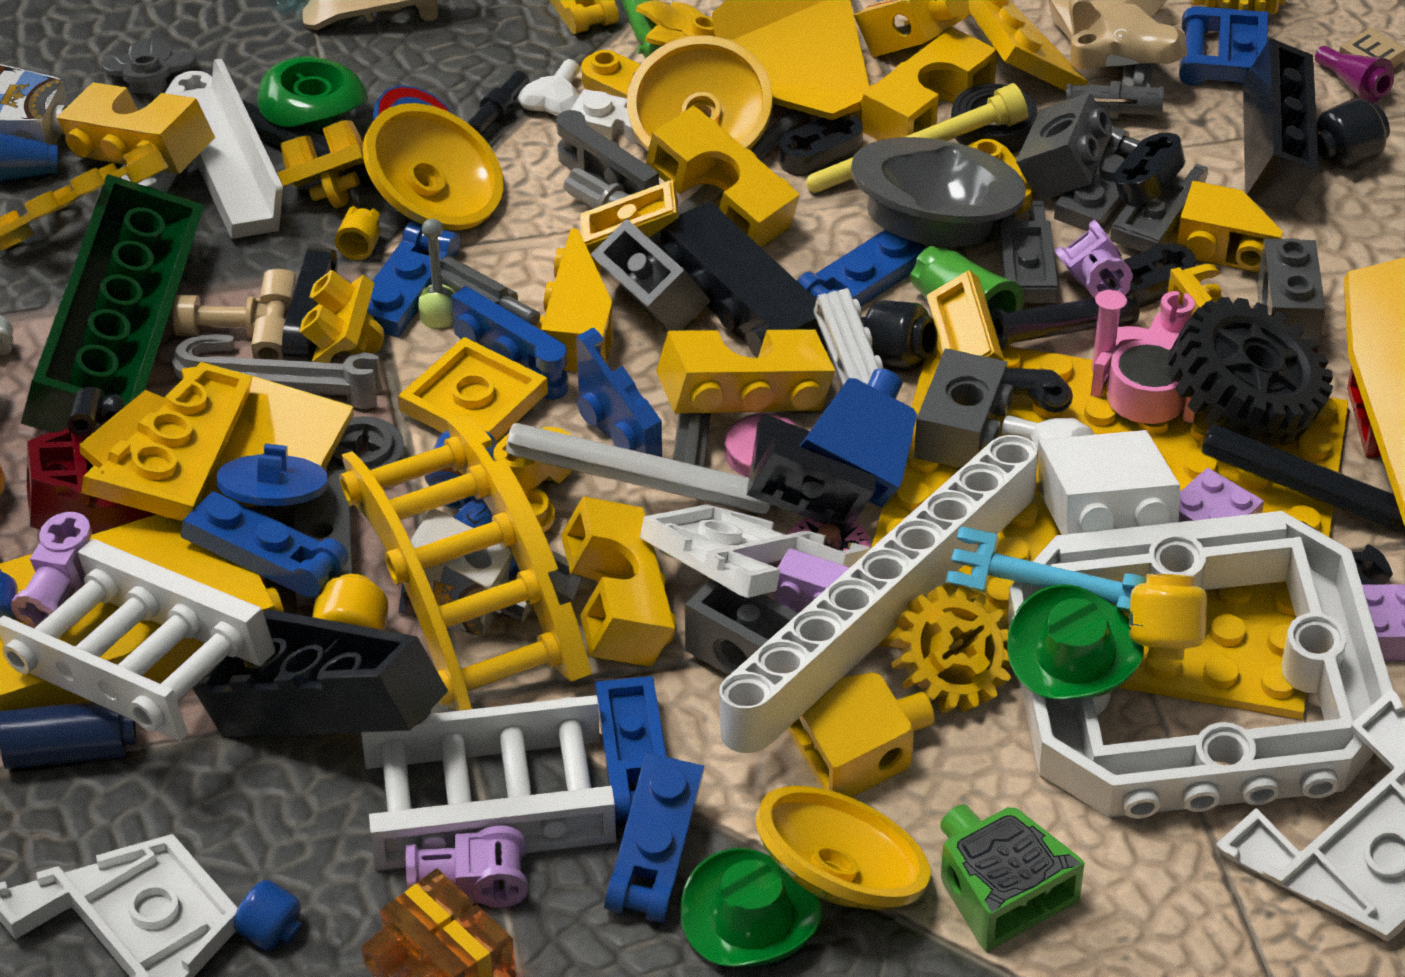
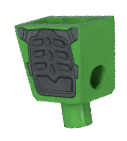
(1006, 873)

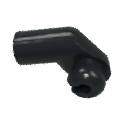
(1042, 387)
(92, 409)

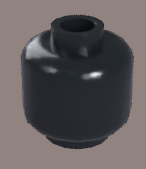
(1352, 133)
(901, 333)

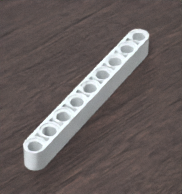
(862, 604)

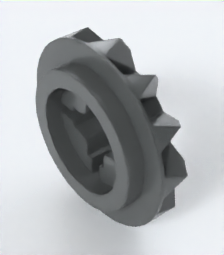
(382, 437)

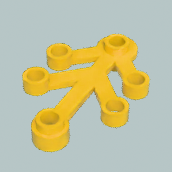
(140, 165)

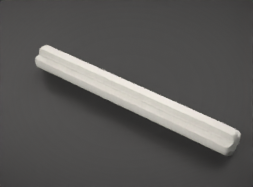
(632, 467)

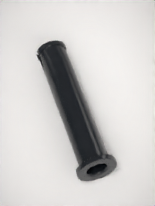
(1055, 320)

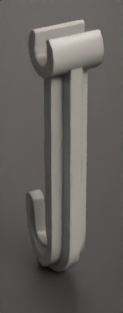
(356, 378)

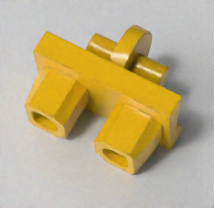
(305, 167)
(341, 318)

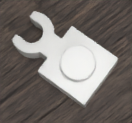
(605, 114)

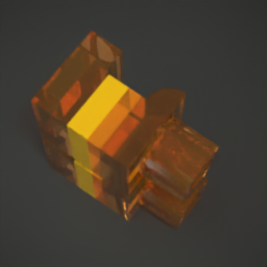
(438, 934)

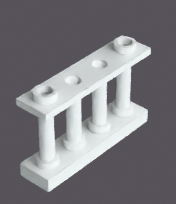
(142, 593)
(547, 820)

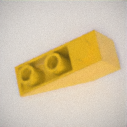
(576, 300)

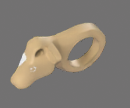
(1117, 33)

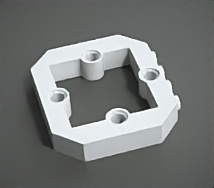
(1264, 761)

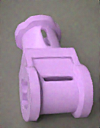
(1095, 260)
(55, 567)
(476, 866)

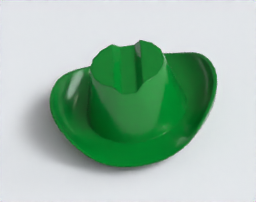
(309, 92)
(1071, 644)
(746, 910)

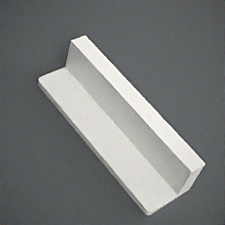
(236, 161)

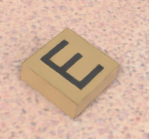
(1375, 44)

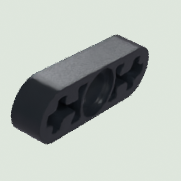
(314, 266)

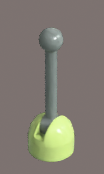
(436, 299)

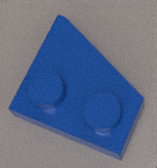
(613, 401)

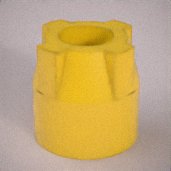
(358, 233)

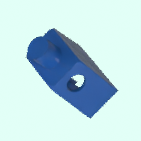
(867, 431)

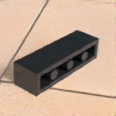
(1280, 126)
(738, 276)

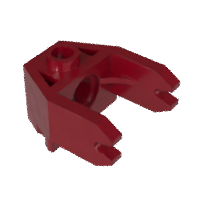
(56, 482)

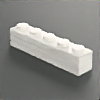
(845, 336)

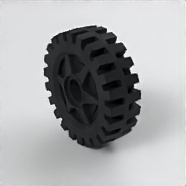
(1250, 371)

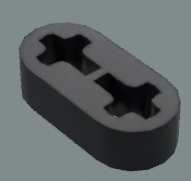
(820, 145)
(1149, 168)
(1153, 268)

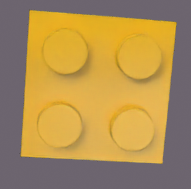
(473, 383)

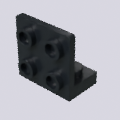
(803, 479)

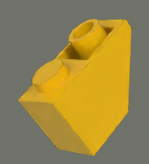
(1225, 227)

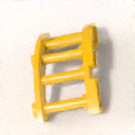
(511, 526)

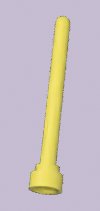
(1004, 107)

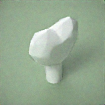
(552, 93)
(1044, 430)

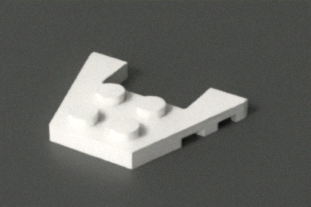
(735, 546)
(1358, 859)
(140, 901)

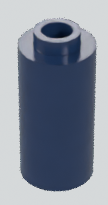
(63, 735)

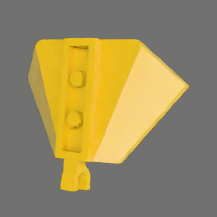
(805, 49)
(271, 415)

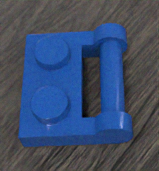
(1239, 43)

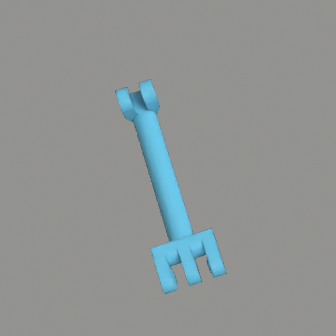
(989, 563)

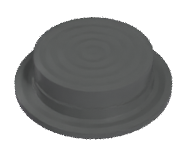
(936, 189)

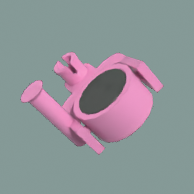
(1138, 360)

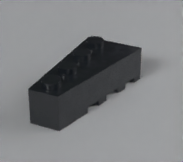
(323, 682)

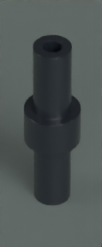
(498, 102)

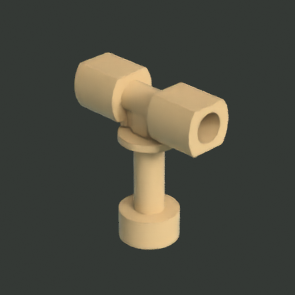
(262, 316)

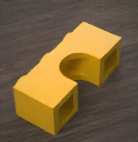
(910, 94)
(108, 125)
(698, 151)
(710, 378)
(629, 608)

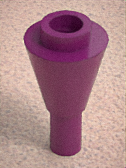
(1365, 75)

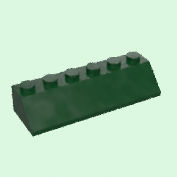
(114, 300)

